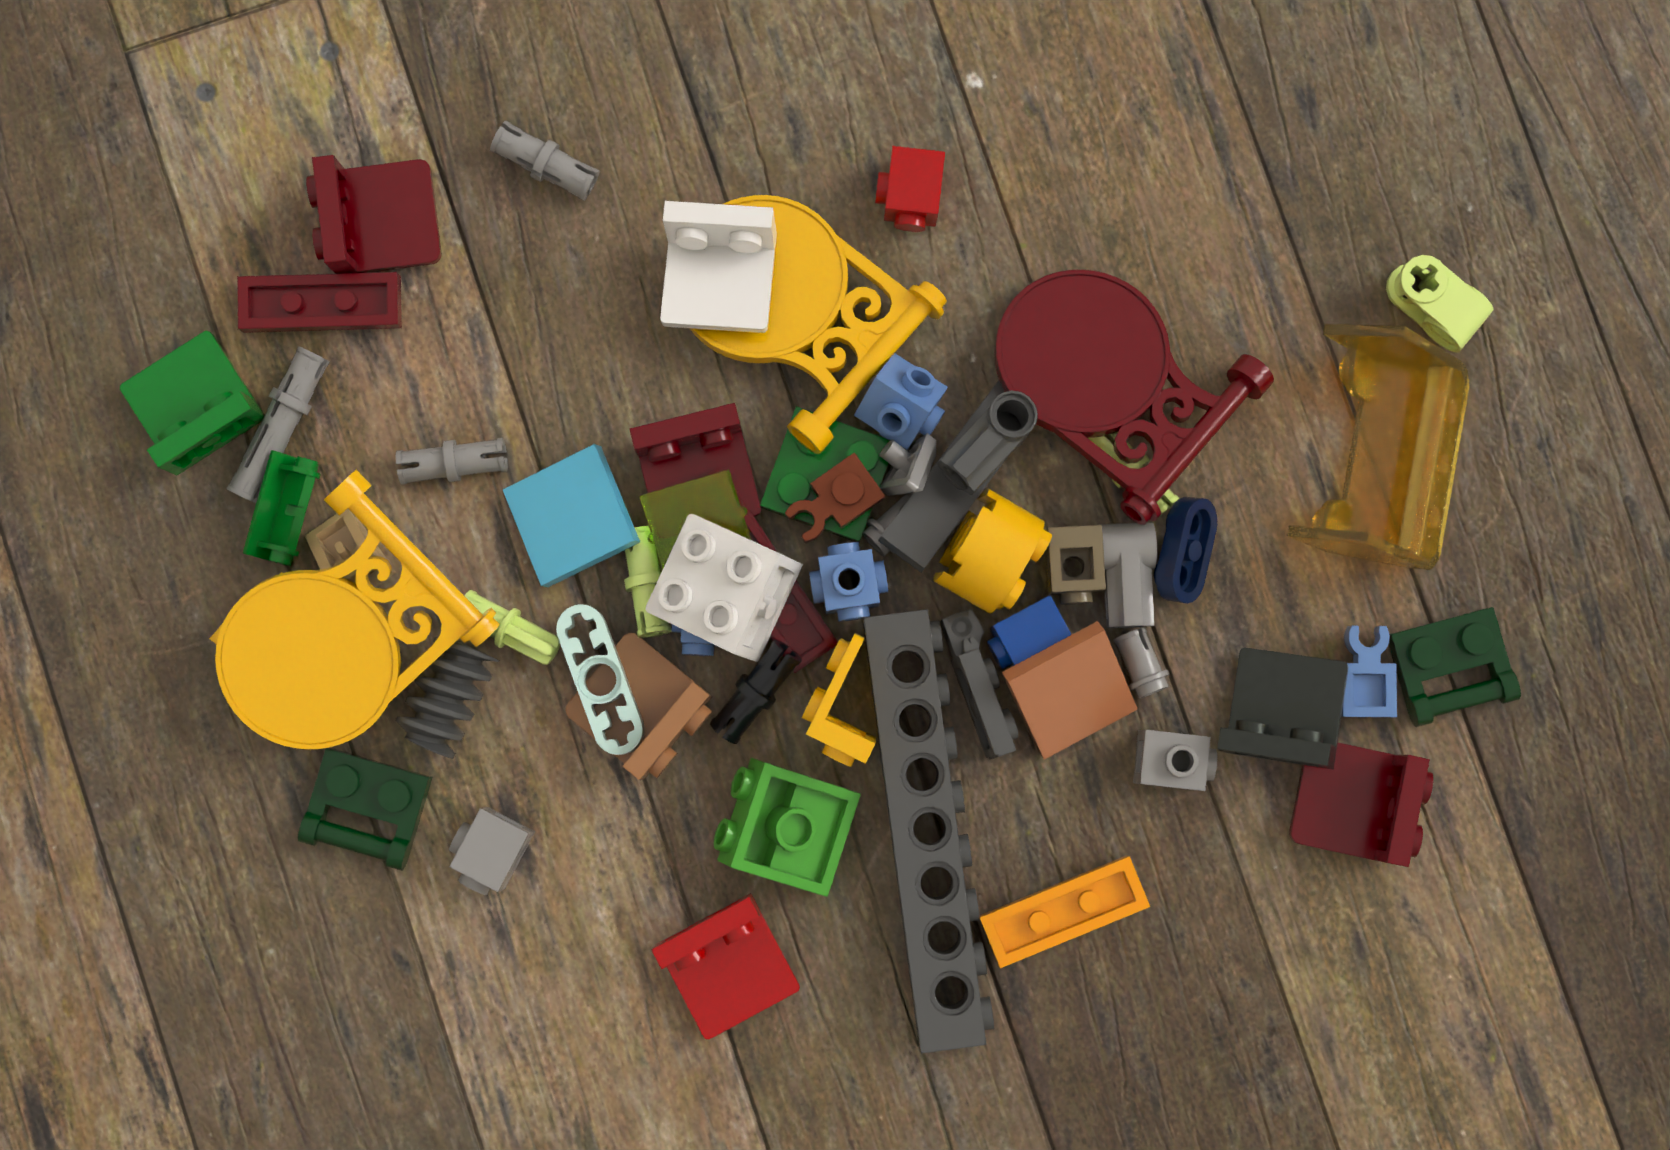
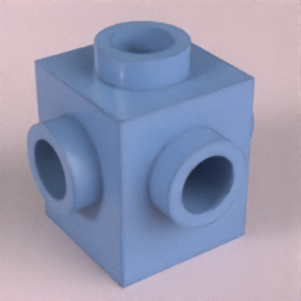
(902, 402)
(852, 603)

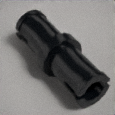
(755, 691)

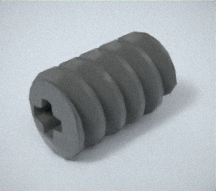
(445, 698)

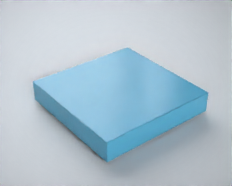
(571, 515)

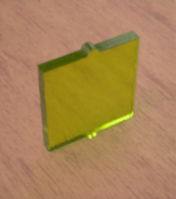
(708, 497)

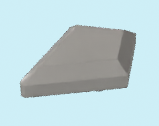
(909, 467)

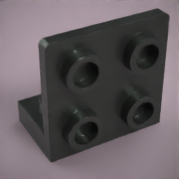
(1286, 708)

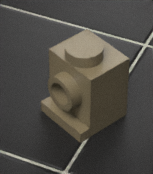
(1086, 546)

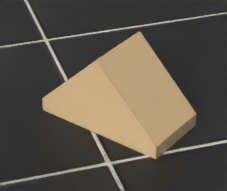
(338, 540)

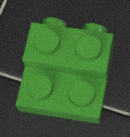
(786, 826)

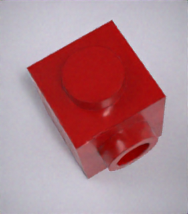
(911, 188)

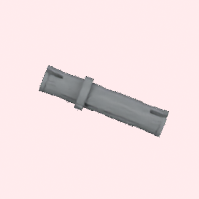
(282, 416)

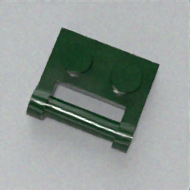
(1447, 649)
(368, 790)

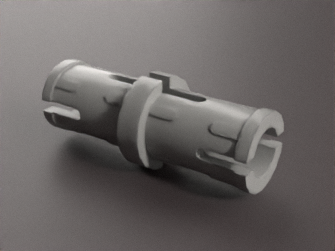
(544, 160)
(451, 461)

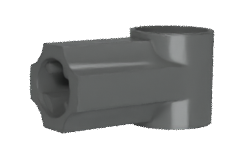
(987, 442)

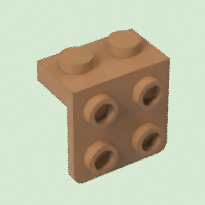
(665, 700)

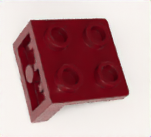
(692, 448)

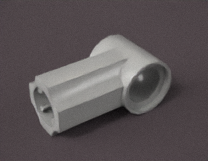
(1129, 563)

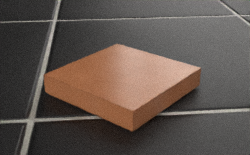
(1070, 690)

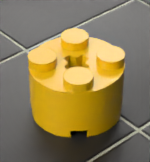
(992, 553)

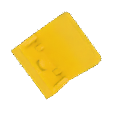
(841, 739)

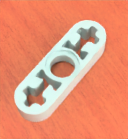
(574, 646)

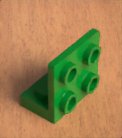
(191, 403)

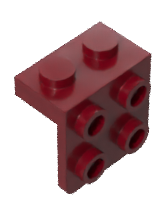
(374, 215)
(1363, 805)

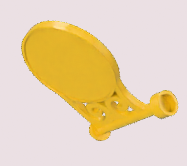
(807, 302)
(318, 654)

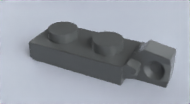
(977, 682)

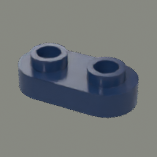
(1186, 549)

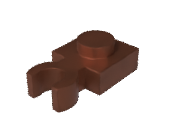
(842, 494)

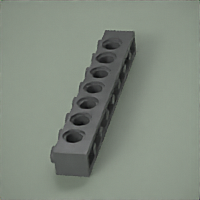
(937, 1024)

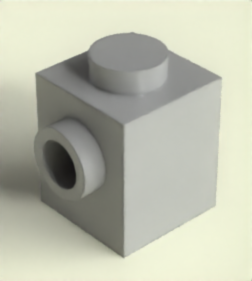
(1174, 760)
(489, 850)

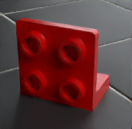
(727, 966)

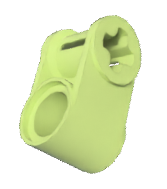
(1444, 306)

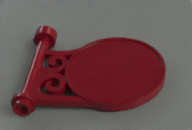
(1096, 363)

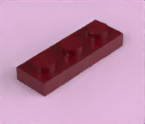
(319, 302)

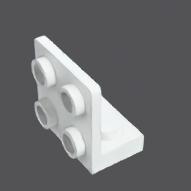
(718, 266)
(723, 587)

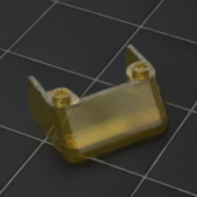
(1399, 450)

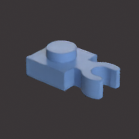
(1369, 684)

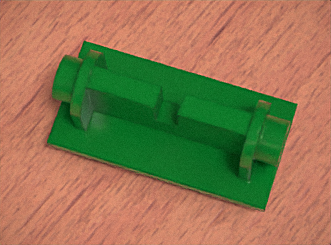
(281, 508)

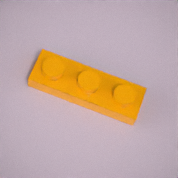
(1064, 911)

